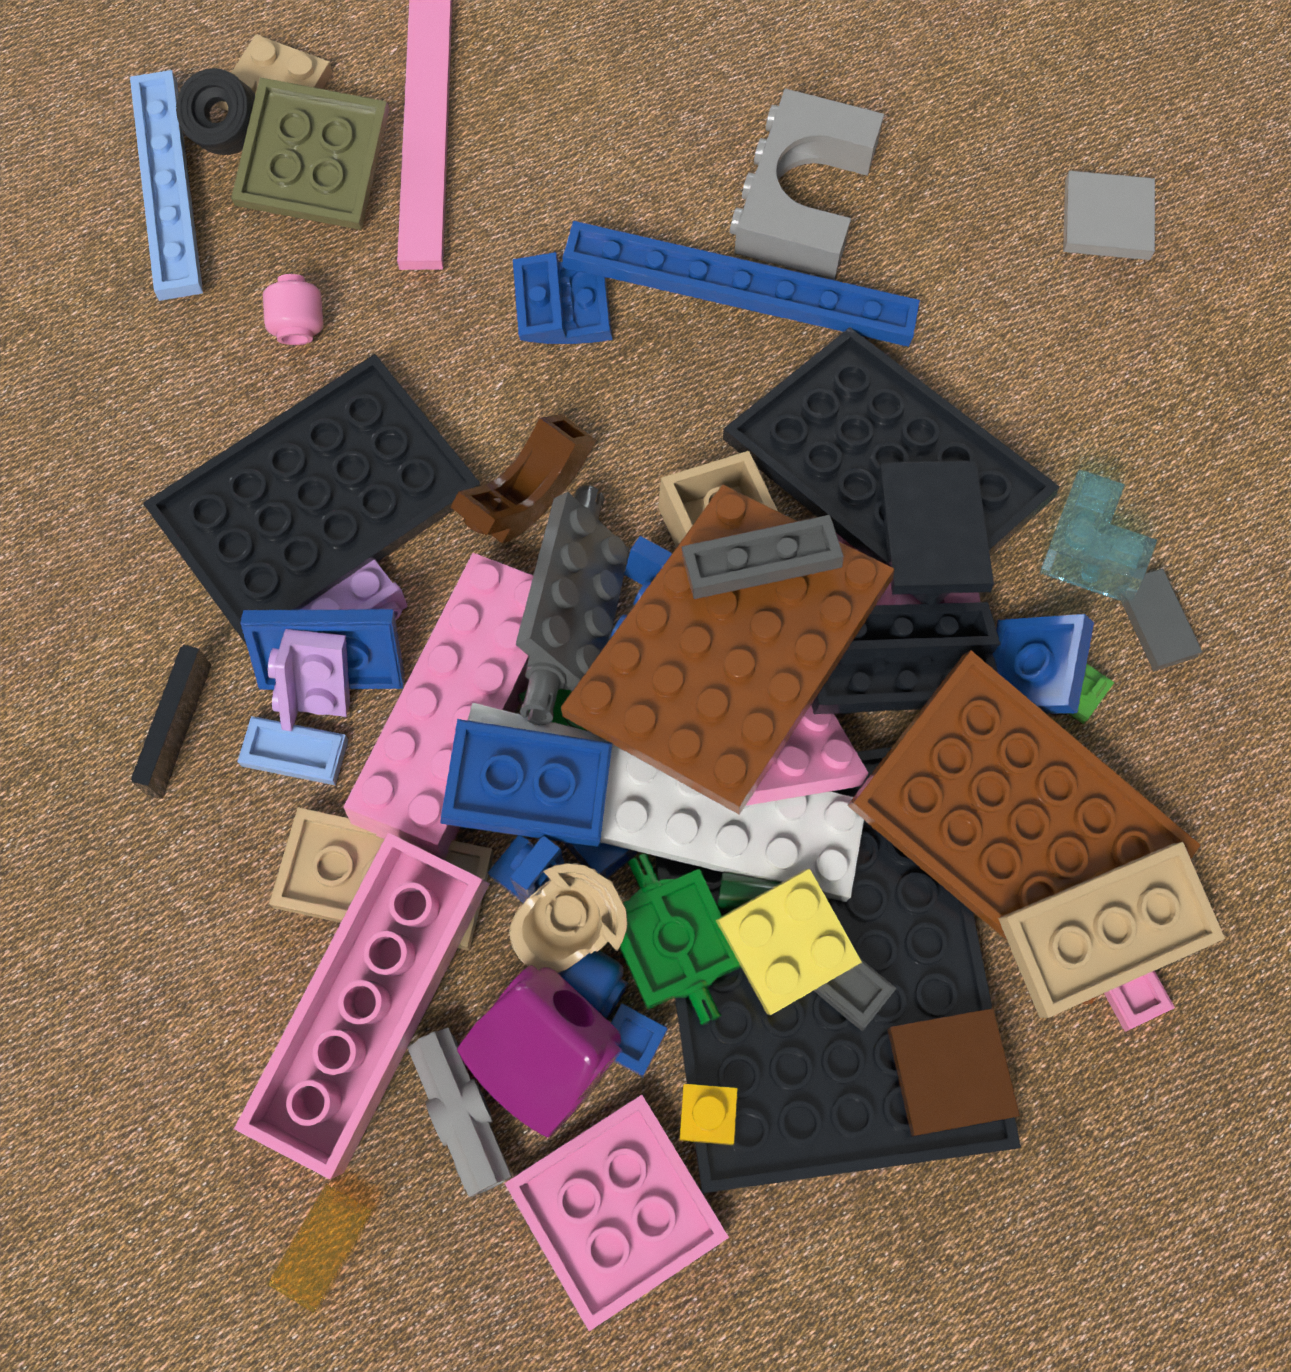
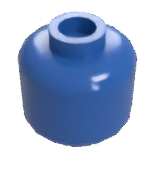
(597, 980)

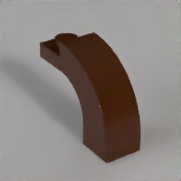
(530, 483)

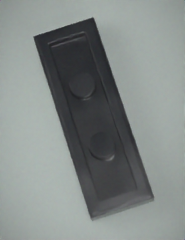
(171, 722)

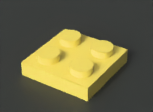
(788, 941)

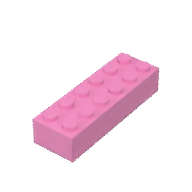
(463, 663)
(362, 1007)

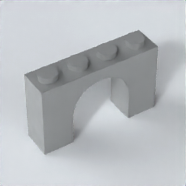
(801, 133)

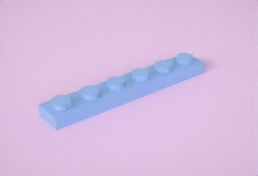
(165, 187)

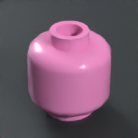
(292, 310)

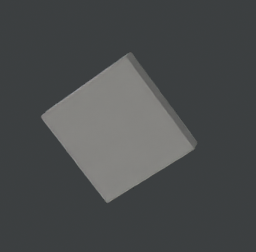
(1109, 215)

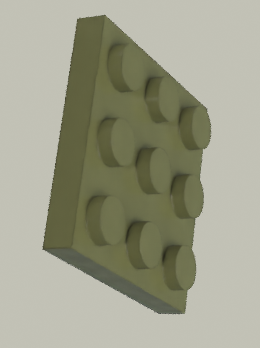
(310, 153)

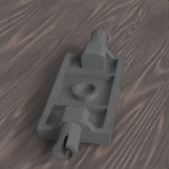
(569, 600)

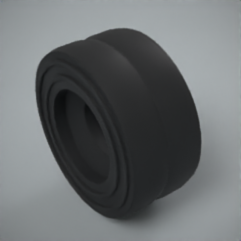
(194, 108)

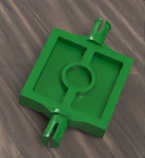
(675, 939)

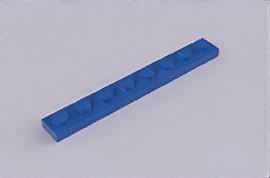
(740, 283)

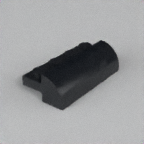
(906, 656)

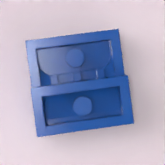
(560, 302)

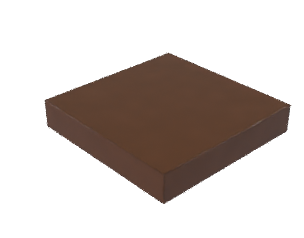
(953, 1072)

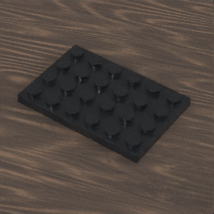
(859, 408)
(312, 495)

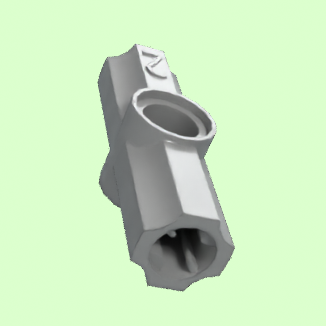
(459, 1112)

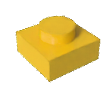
(708, 1114)

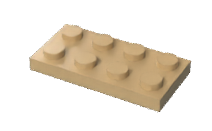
(330, 858)
(1111, 929)

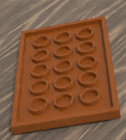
(727, 676)
(1005, 799)

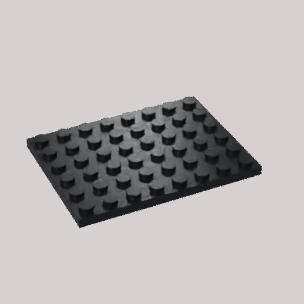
(810, 1082)

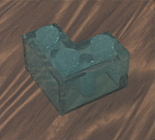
(1093, 551)

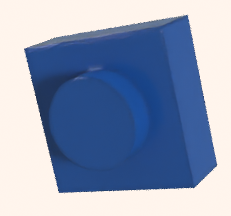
(638, 1039)

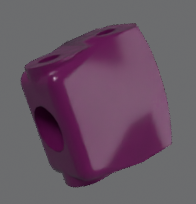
(541, 1049)

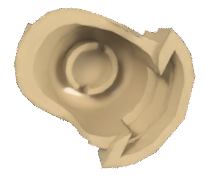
(568, 918)

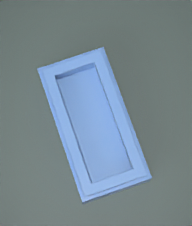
(295, 753)

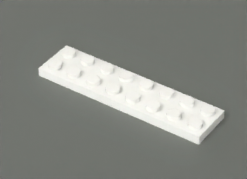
(672, 821)

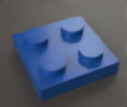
(1045, 658)

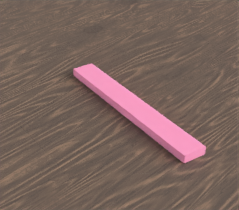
(425, 136)

